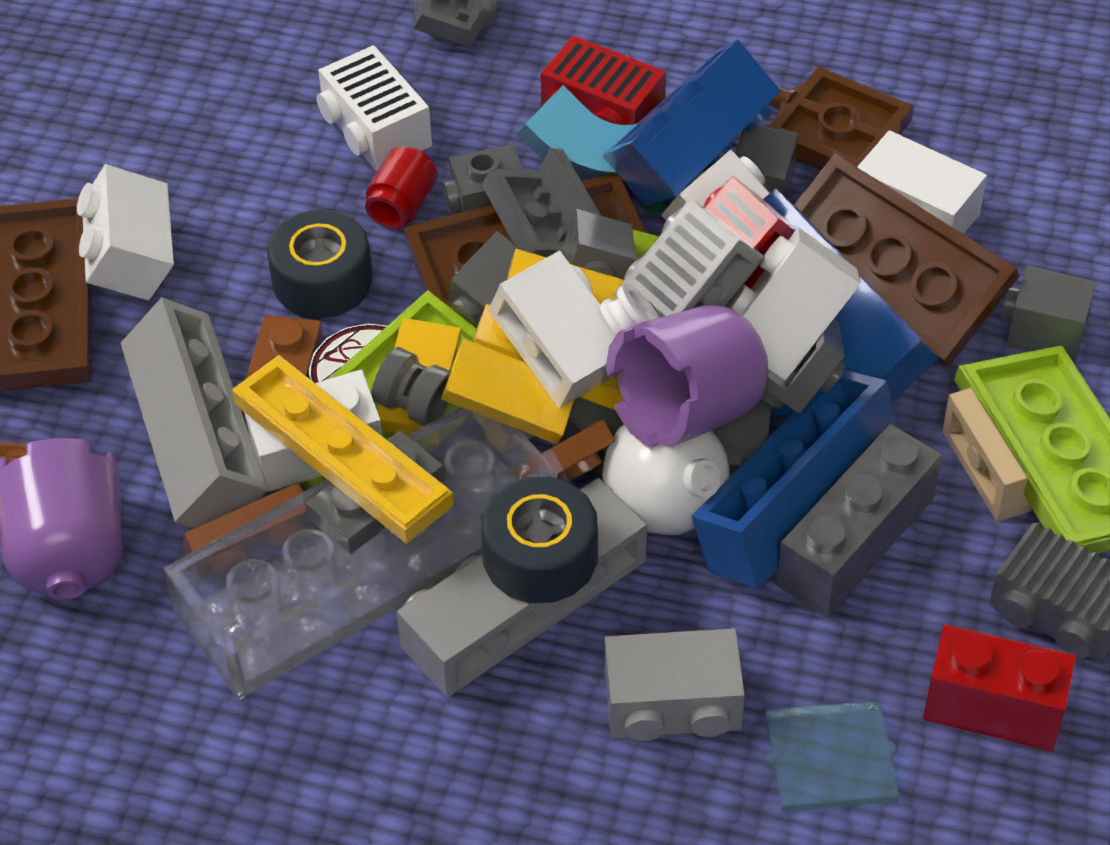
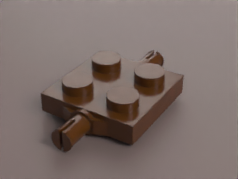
(837, 117)

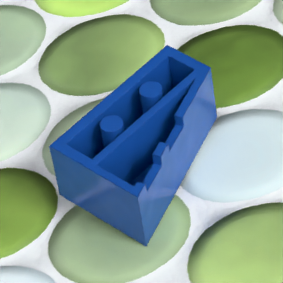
(693, 125)

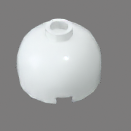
(665, 481)

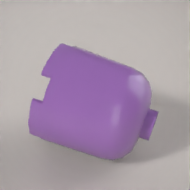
(687, 373)
(60, 517)

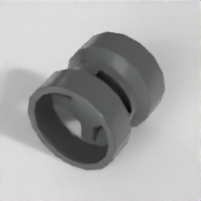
(411, 386)

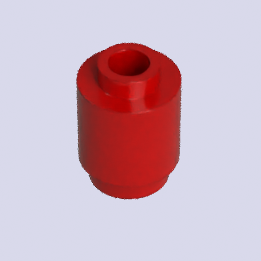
(400, 187)

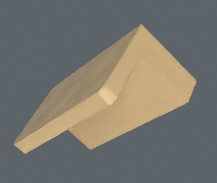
(985, 456)

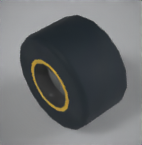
(320, 263)
(539, 539)

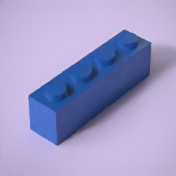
(871, 331)
(788, 476)

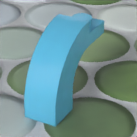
(571, 126)

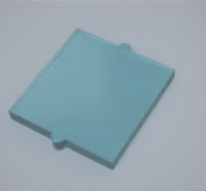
(831, 756)

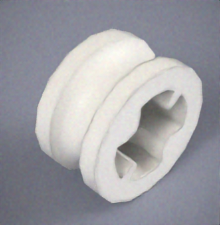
(627, 309)

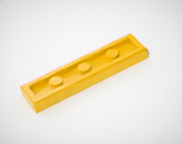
(343, 449)

